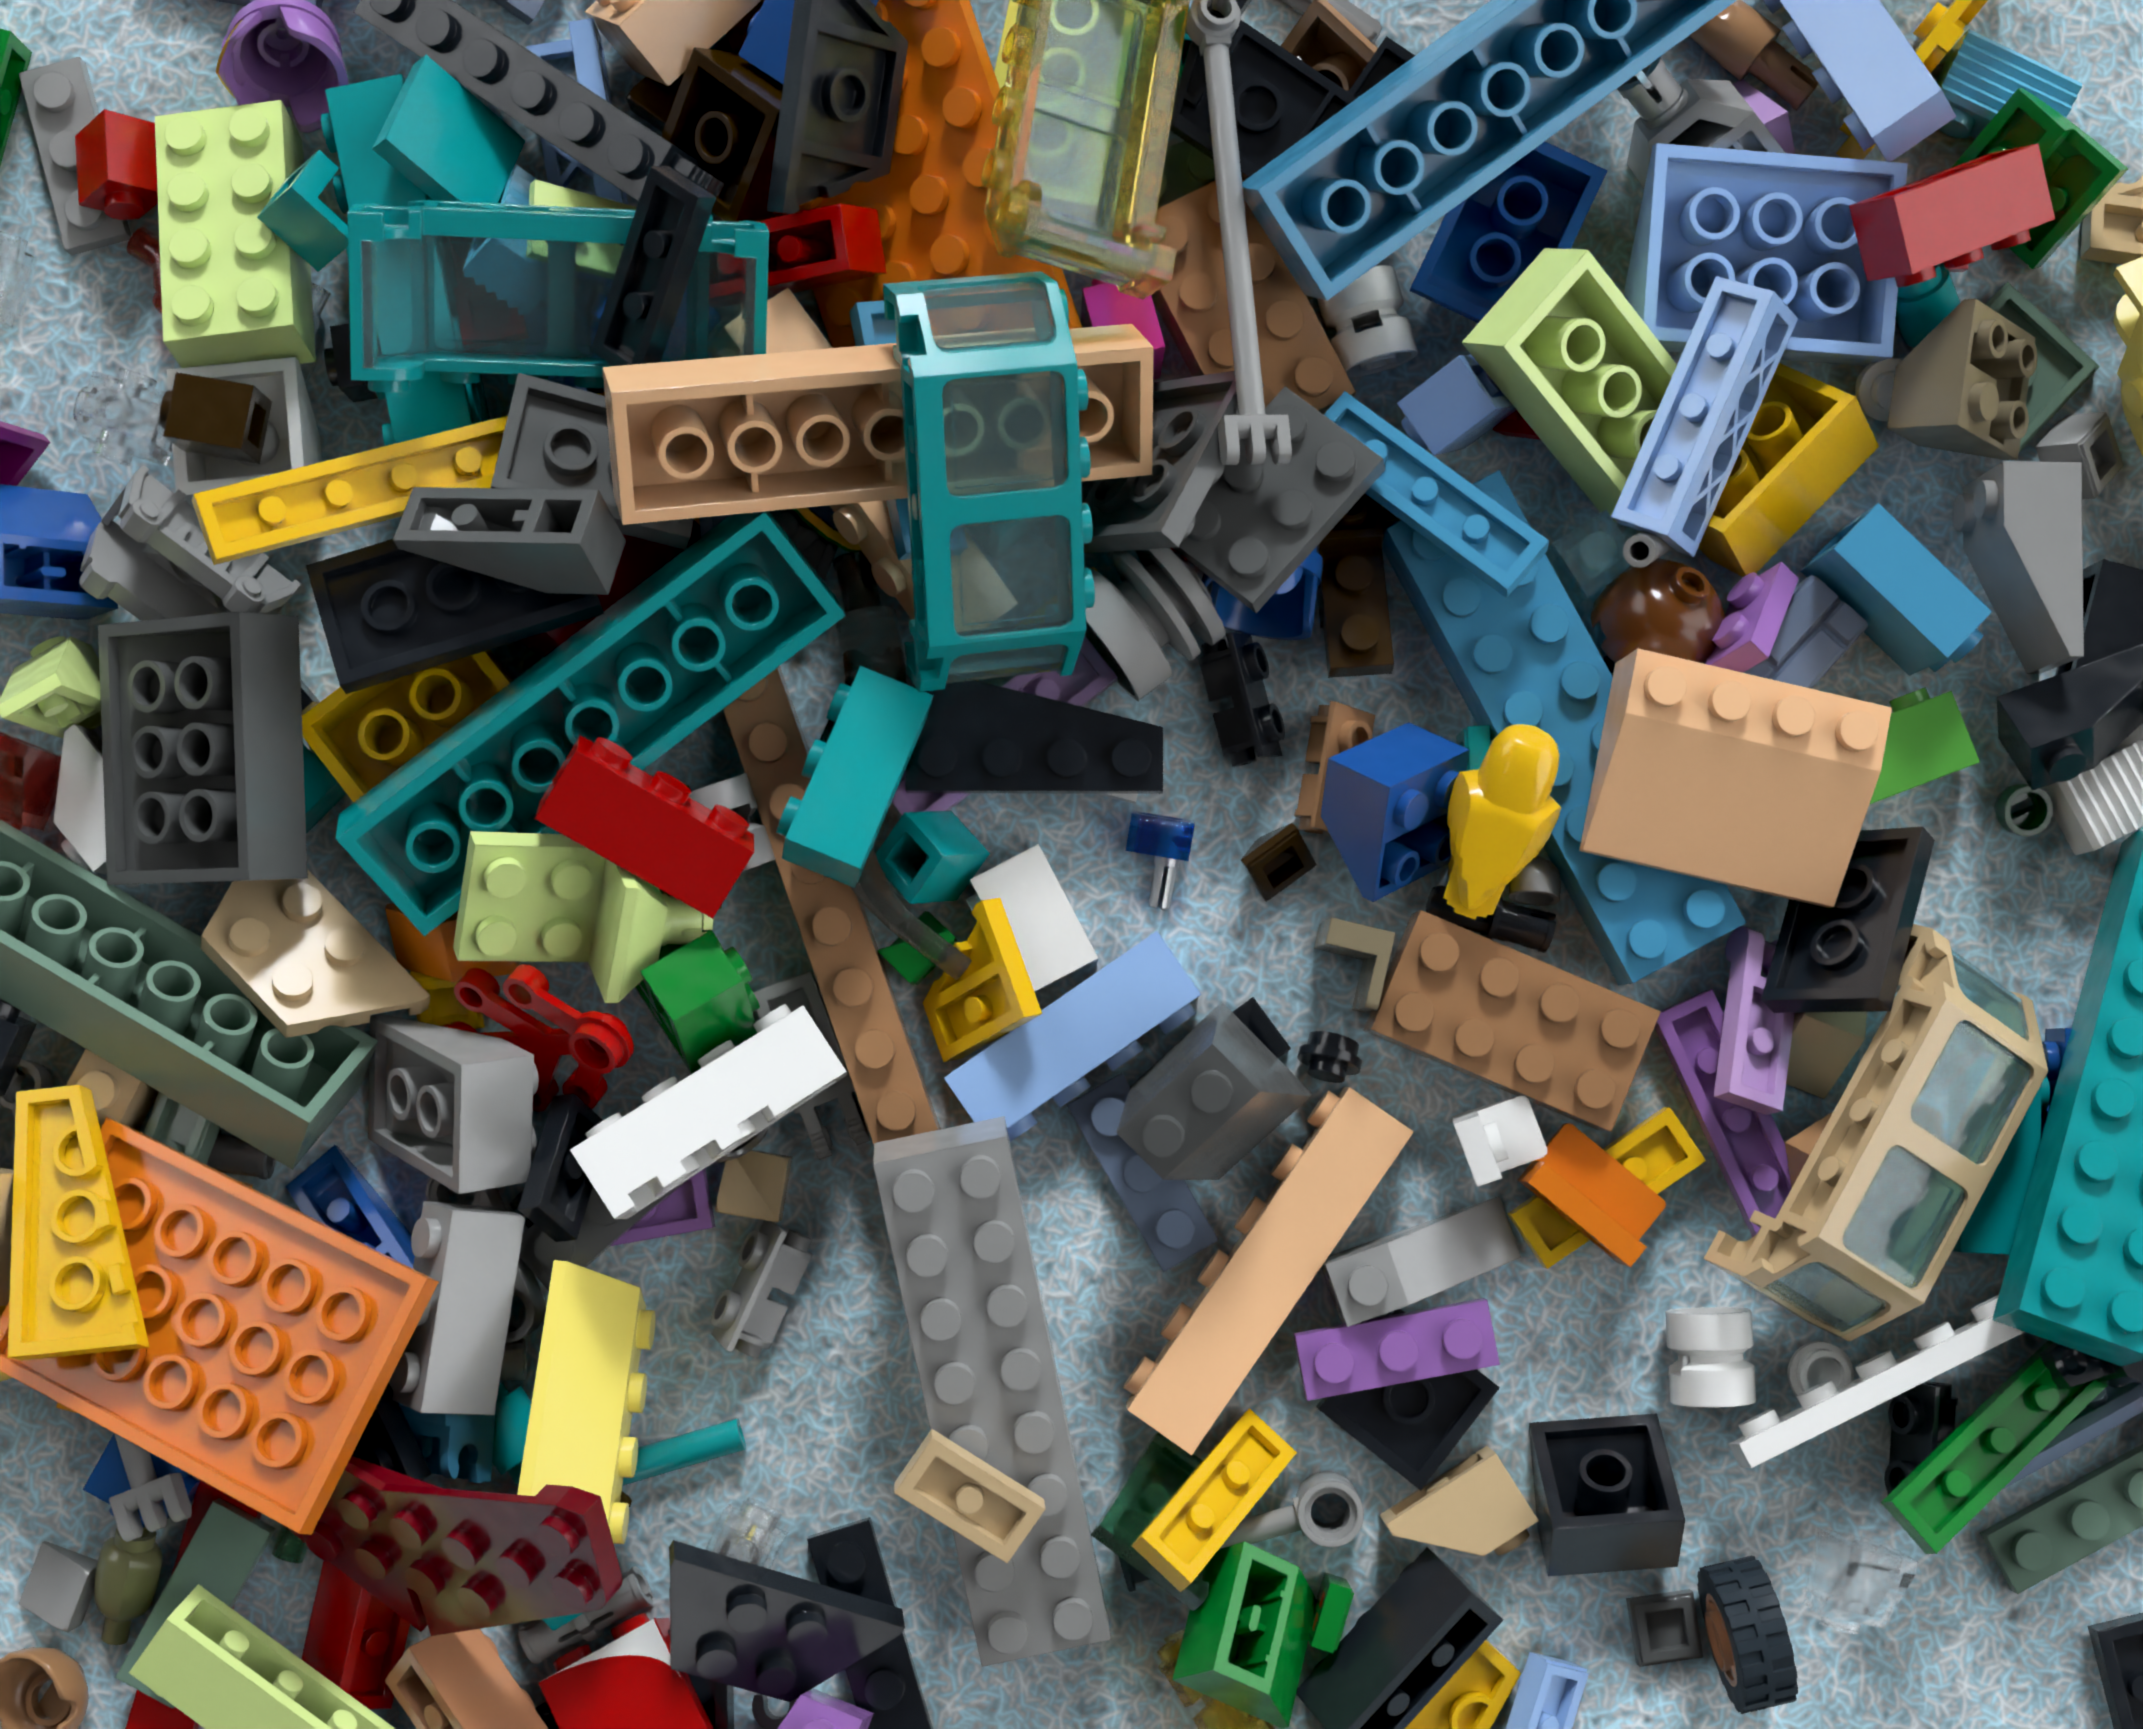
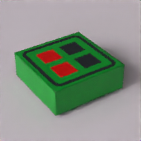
(1330, 1613)

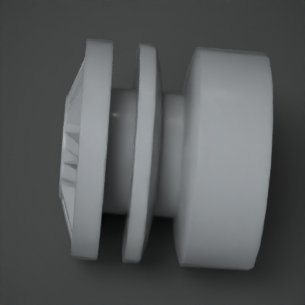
(1147, 612)

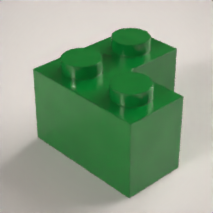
(700, 997)

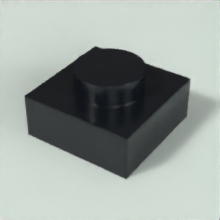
(339, 366)

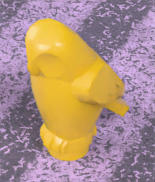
(1500, 817)

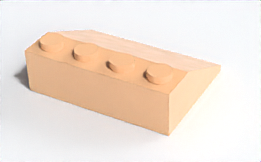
(1733, 777)

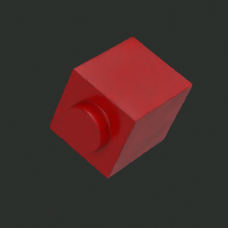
(117, 165)

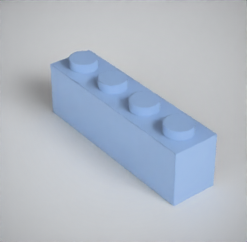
(1871, 67)
(1075, 1035)

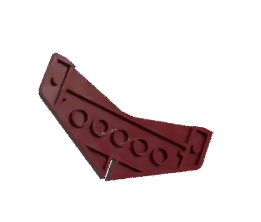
(467, 1554)

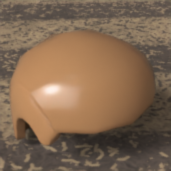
(21, 1680)

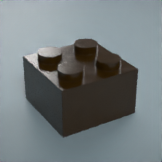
(729, 124)

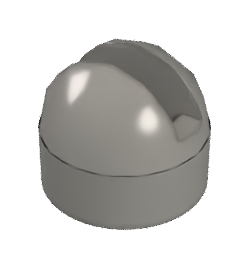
(1536, 884)

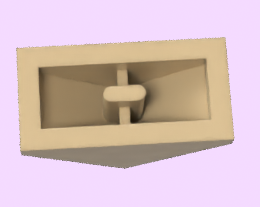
(1823, 1048)

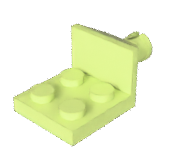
(564, 903)

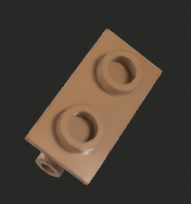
(1331, 732)

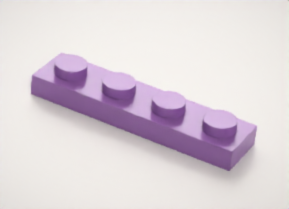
(1741, 1139)

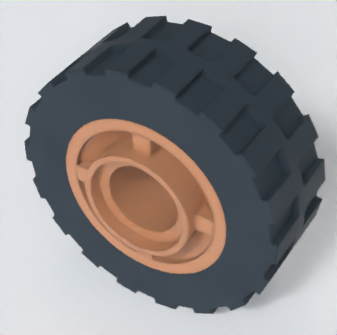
(1747, 1634)

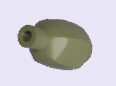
(126, 1582)

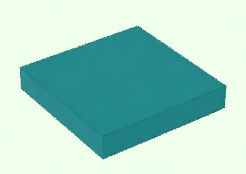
(447, 139)

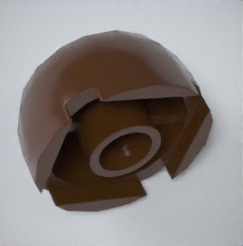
(1660, 611)

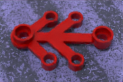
(592, 1037)

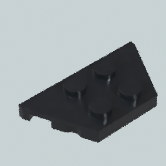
(836, 102)
(766, 1626)

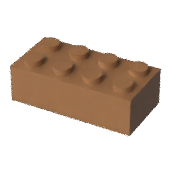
(1196, 311)
(1512, 1021)

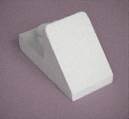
(1499, 1137)

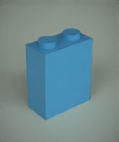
(1902, 591)

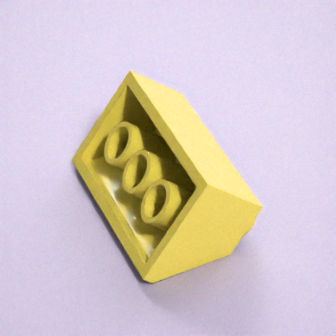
(588, 1389)

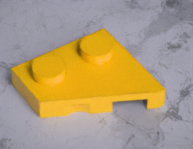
(990, 994)

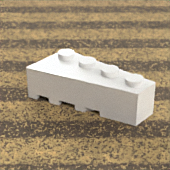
(709, 1112)

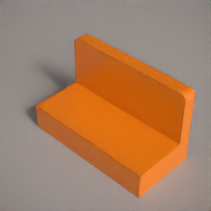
(1594, 1194)

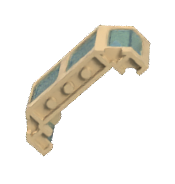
(1900, 1150)

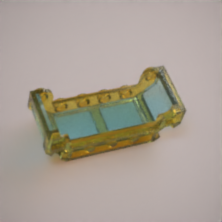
(1086, 138)

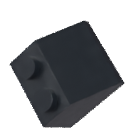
(1605, 1495)

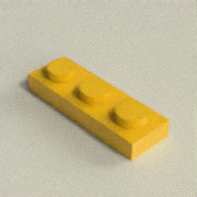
(1653, 1151)
(1214, 1500)

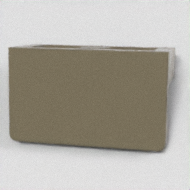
(1361, 943)

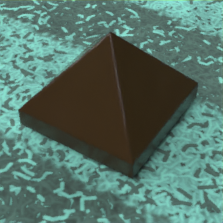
(1277, 860)

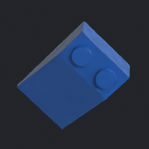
(1505, 227)

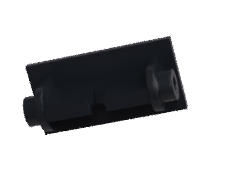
(1240, 675)
(1917, 1424)

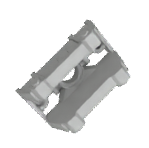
(161, 563)

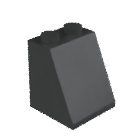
(1208, 1101)

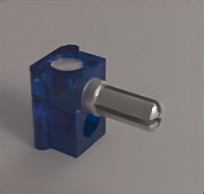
(1168, 841)

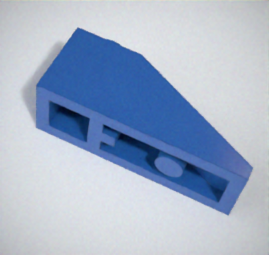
(344, 1200)

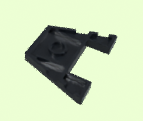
(1273, 92)

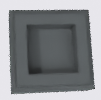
(1664, 1627)

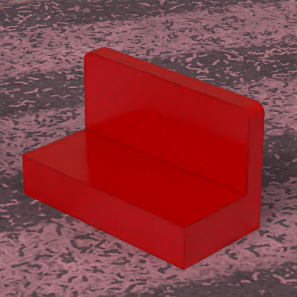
(354, 1638)

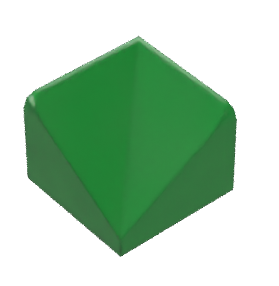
(907, 960)

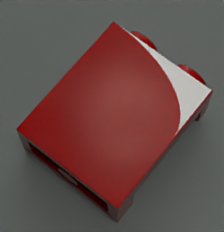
(624, 1683)

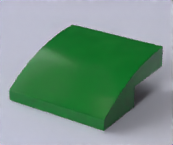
(2074, 165)

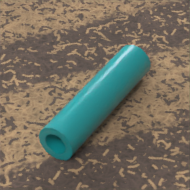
(688, 1450)

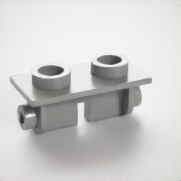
(746, 1311)

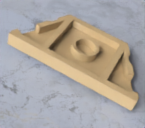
(305, 957)

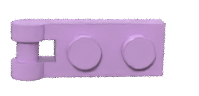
(1753, 1038)

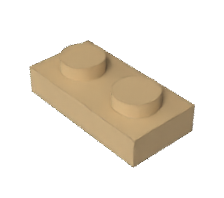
(969, 1496)

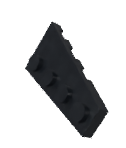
(1025, 743)

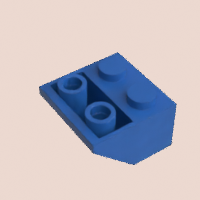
(43, 552)
(1391, 807)

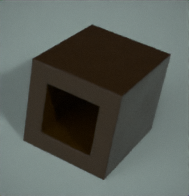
(215, 417)

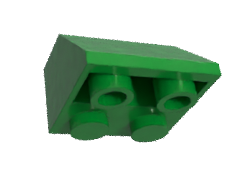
(1249, 1633)

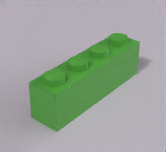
(1923, 743)

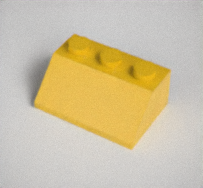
(1790, 464)

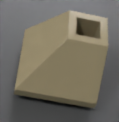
(1966, 385)

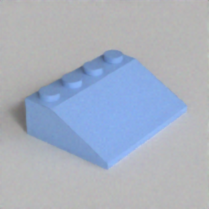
(1770, 226)

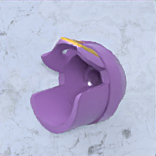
(297, 78)

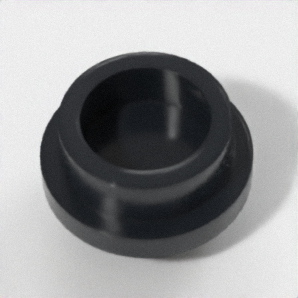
(1330, 1056)

